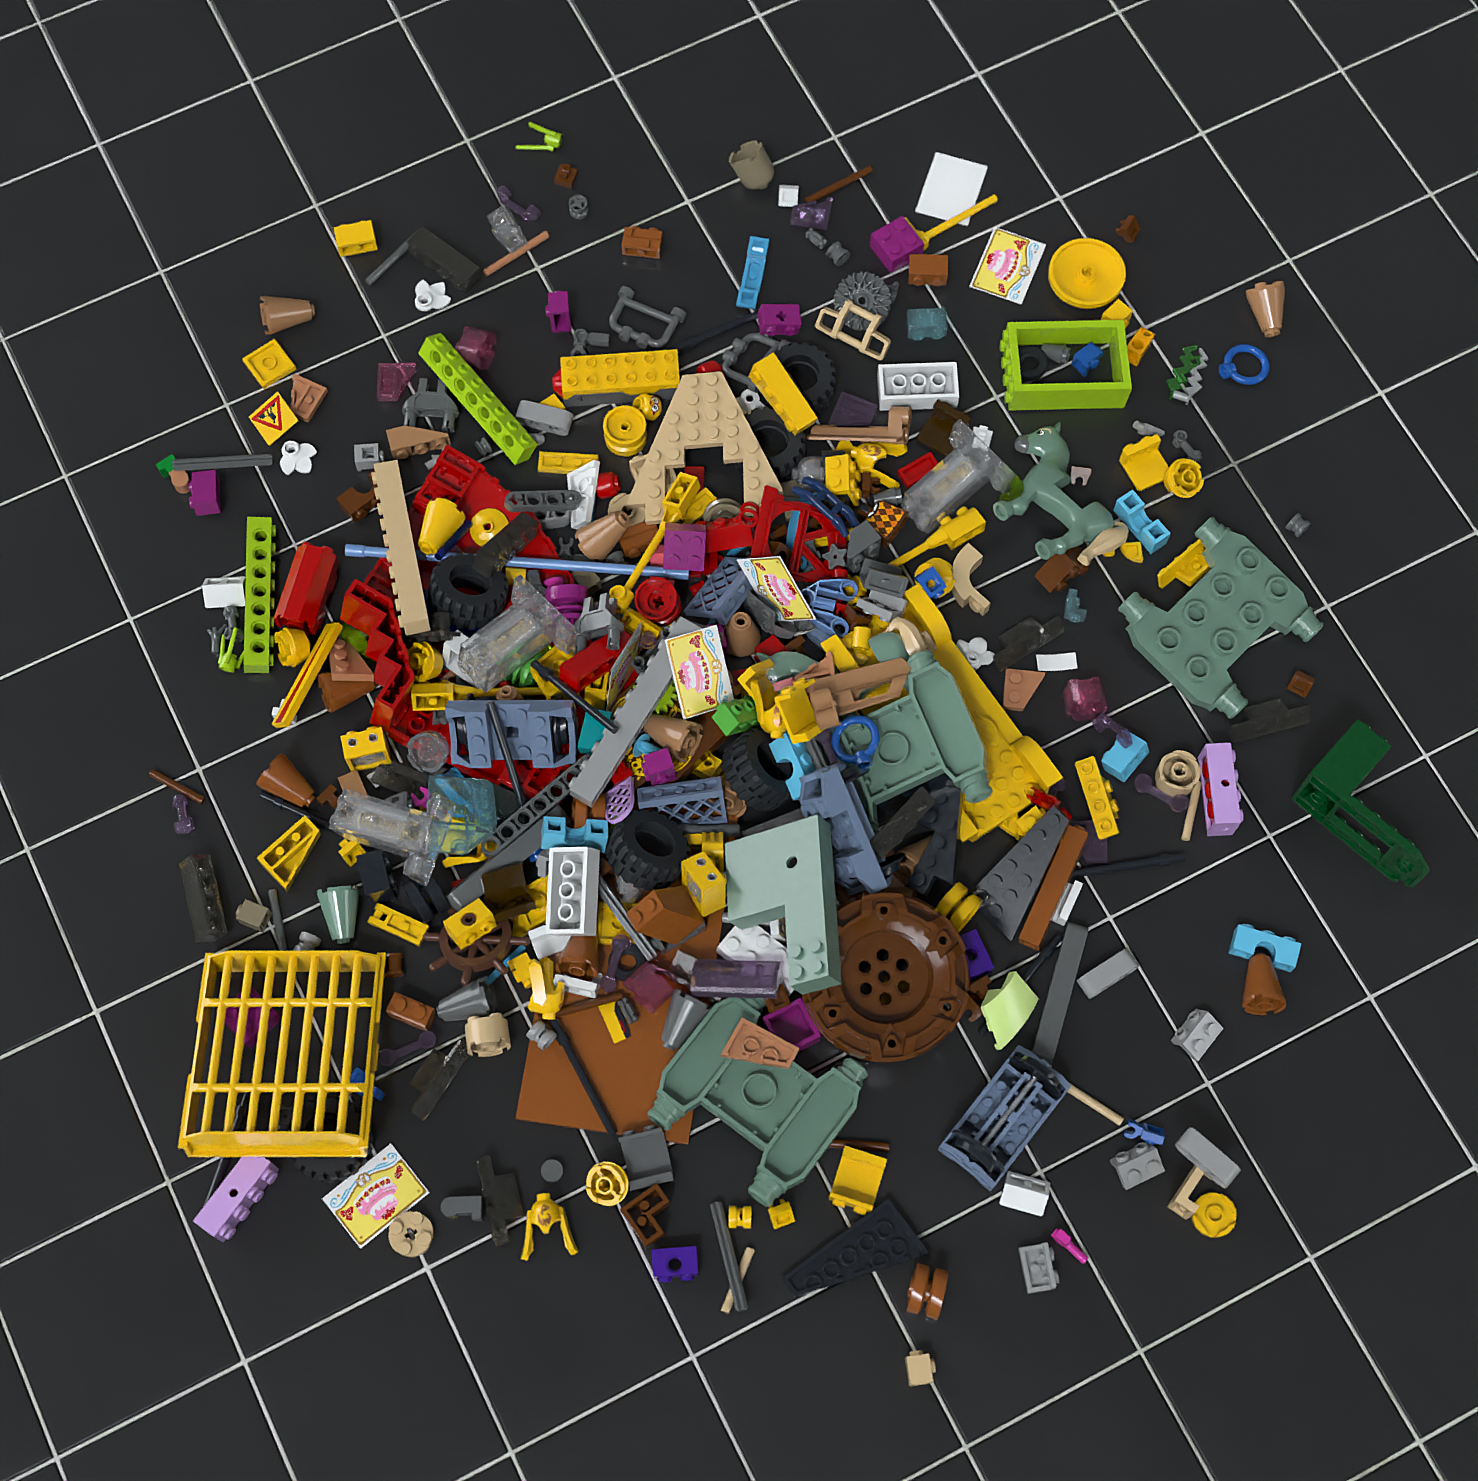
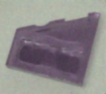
(812, 214)
(852, 411)
(1095, 849)

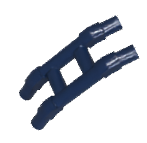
(831, 513)

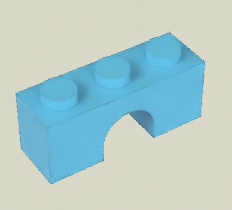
(1131, 511)
(798, 755)
(556, 834)
(1283, 950)

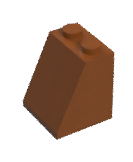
(666, 915)

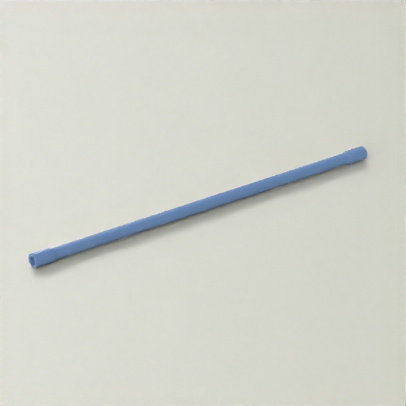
(362, 551)

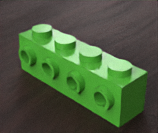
(736, 716)

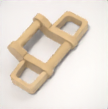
(871, 330)

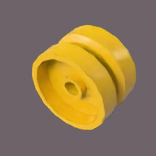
(625, 430)
(959, 910)

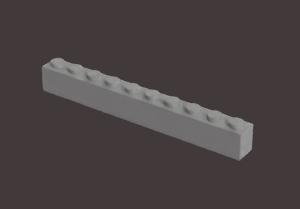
(630, 721)

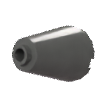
(471, 1000)
(682, 1018)

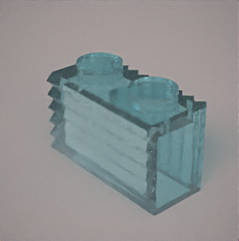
(926, 323)

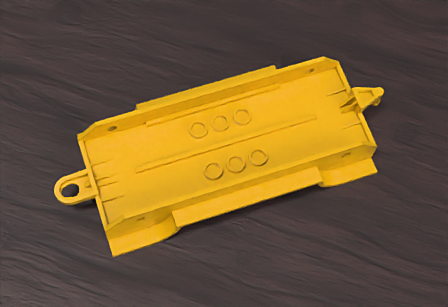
(1012, 762)

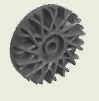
(863, 286)

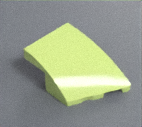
(1008, 1008)

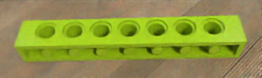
(477, 398)
(257, 528)

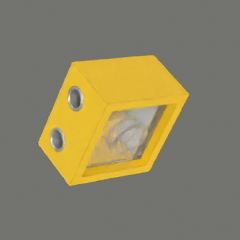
(366, 749)
(704, 883)

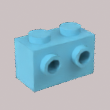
(1122, 761)

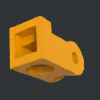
(1138, 345)

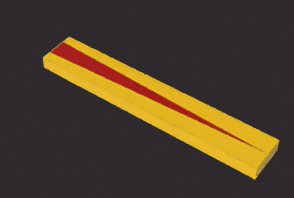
(307, 675)

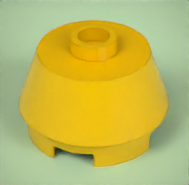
(1183, 478)
(943, 569)
(293, 646)
(425, 661)
(607, 1183)

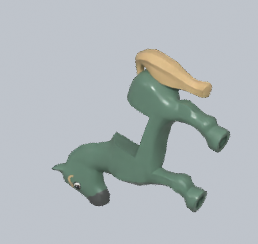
(1043, 487)
(885, 646)

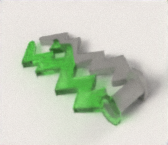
(1174, 383)

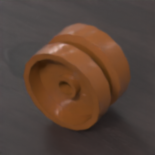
(581, 811)
(929, 1291)

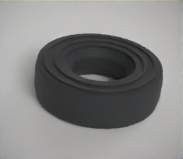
(1040, 356)
(633, 950)

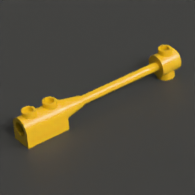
(675, 507)
(952, 531)
(436, 695)

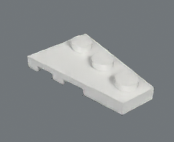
(585, 482)

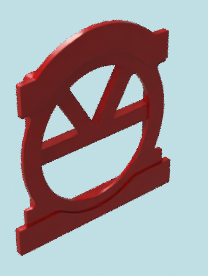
(772, 506)

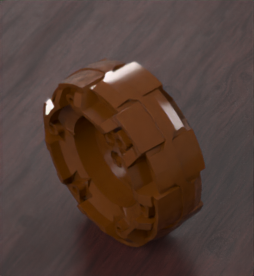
(933, 976)

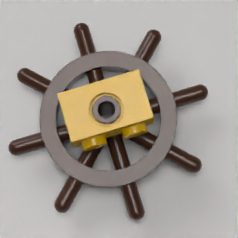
(472, 930)

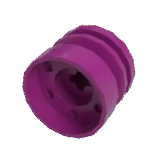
(567, 600)

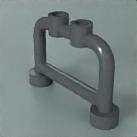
(643, 340)
(740, 345)

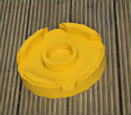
(1214, 1215)

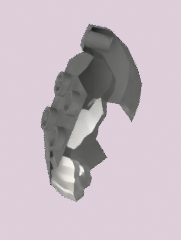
(766, 619)

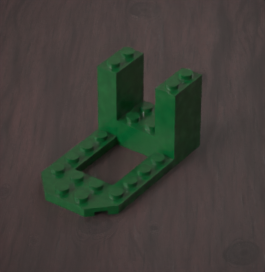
(1331, 787)

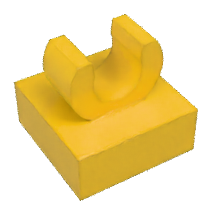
(349, 851)
(781, 1214)

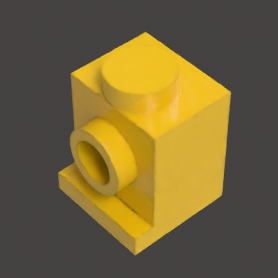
(521, 970)

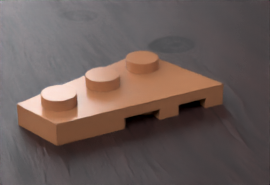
(759, 1046)

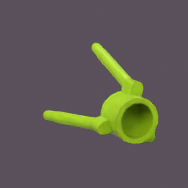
(552, 139)
(228, 661)

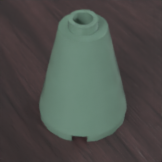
(340, 911)

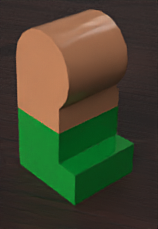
(179, 478)

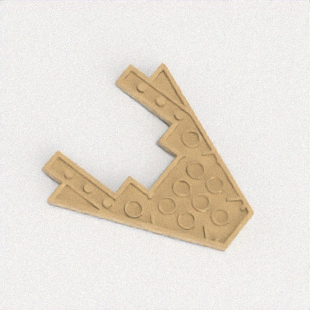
(701, 417)

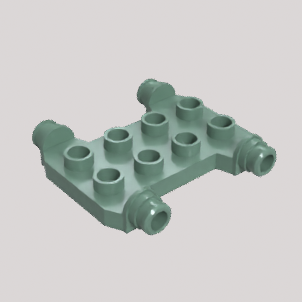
(1218, 619)
(919, 740)
(772, 1107)

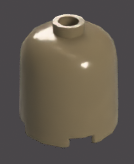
(752, 165)

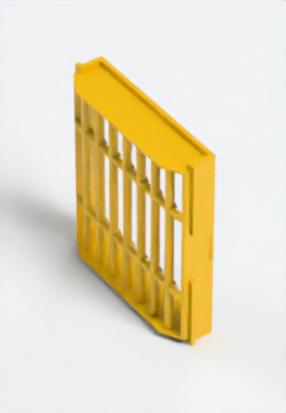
(275, 1142)

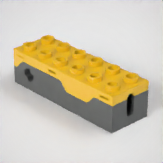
(617, 377)

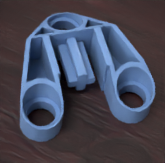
(831, 589)

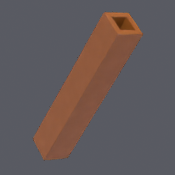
(1053, 887)

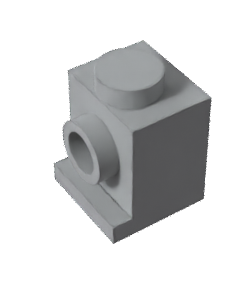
(367, 455)

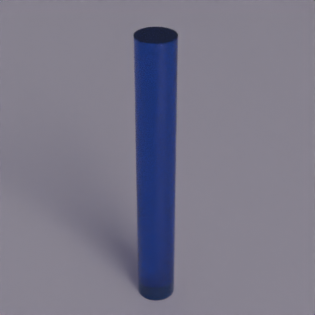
(453, 540)

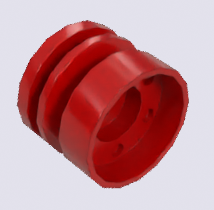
(653, 592)

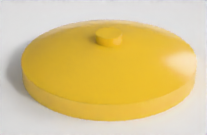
(1086, 273)

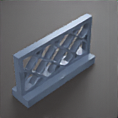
(732, 594)
(683, 792)

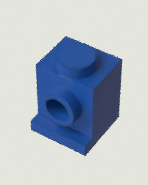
(1087, 359)
(931, 574)

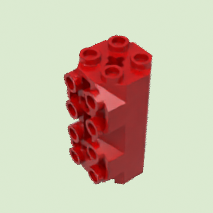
(307, 588)

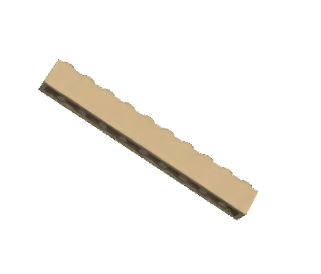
(401, 548)

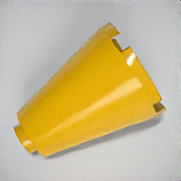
(439, 525)

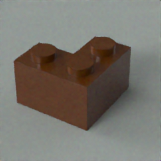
(1060, 569)
(640, 1214)

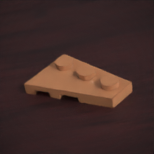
(348, 664)

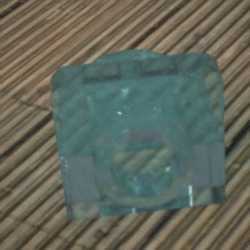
(1071, 607)

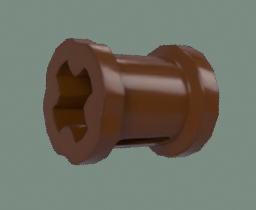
(394, 965)

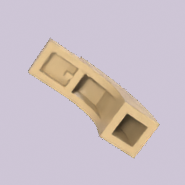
(963, 591)

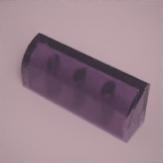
(736, 978)

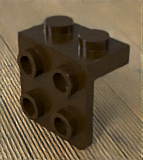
(939, 426)
(507, 892)

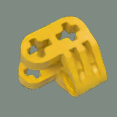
(711, 844)

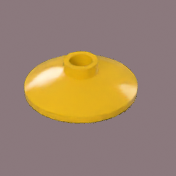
(483, 517)

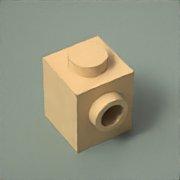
(919, 1368)

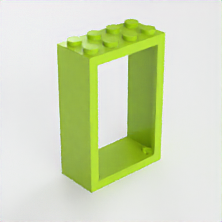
(1065, 395)

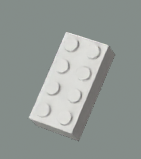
(917, 385)
(572, 891)
(755, 945)

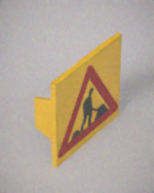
(273, 418)

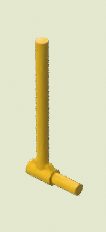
(953, 221)

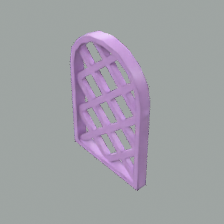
(613, 793)

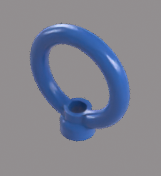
(1228, 368)
(863, 757)

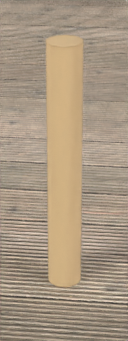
(1191, 812)
(1095, 1105)
(727, 1305)

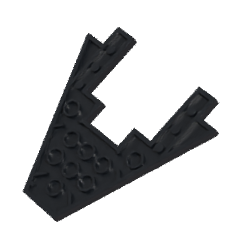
(944, 819)

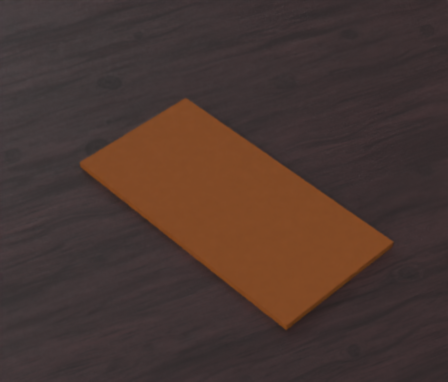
(621, 1072)

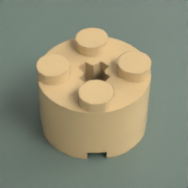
(1182, 763)
(487, 1035)

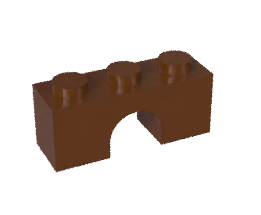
(358, 504)

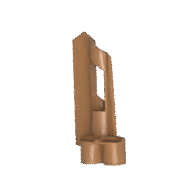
(895, 433)
(840, 692)

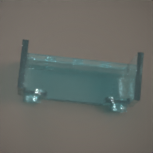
(474, 803)

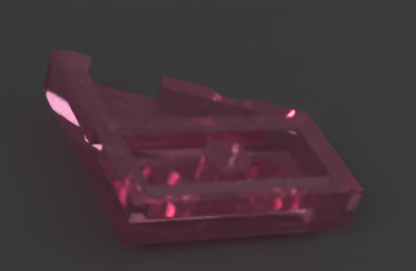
(393, 380)

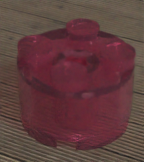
(476, 347)
(1084, 698)
(648, 987)

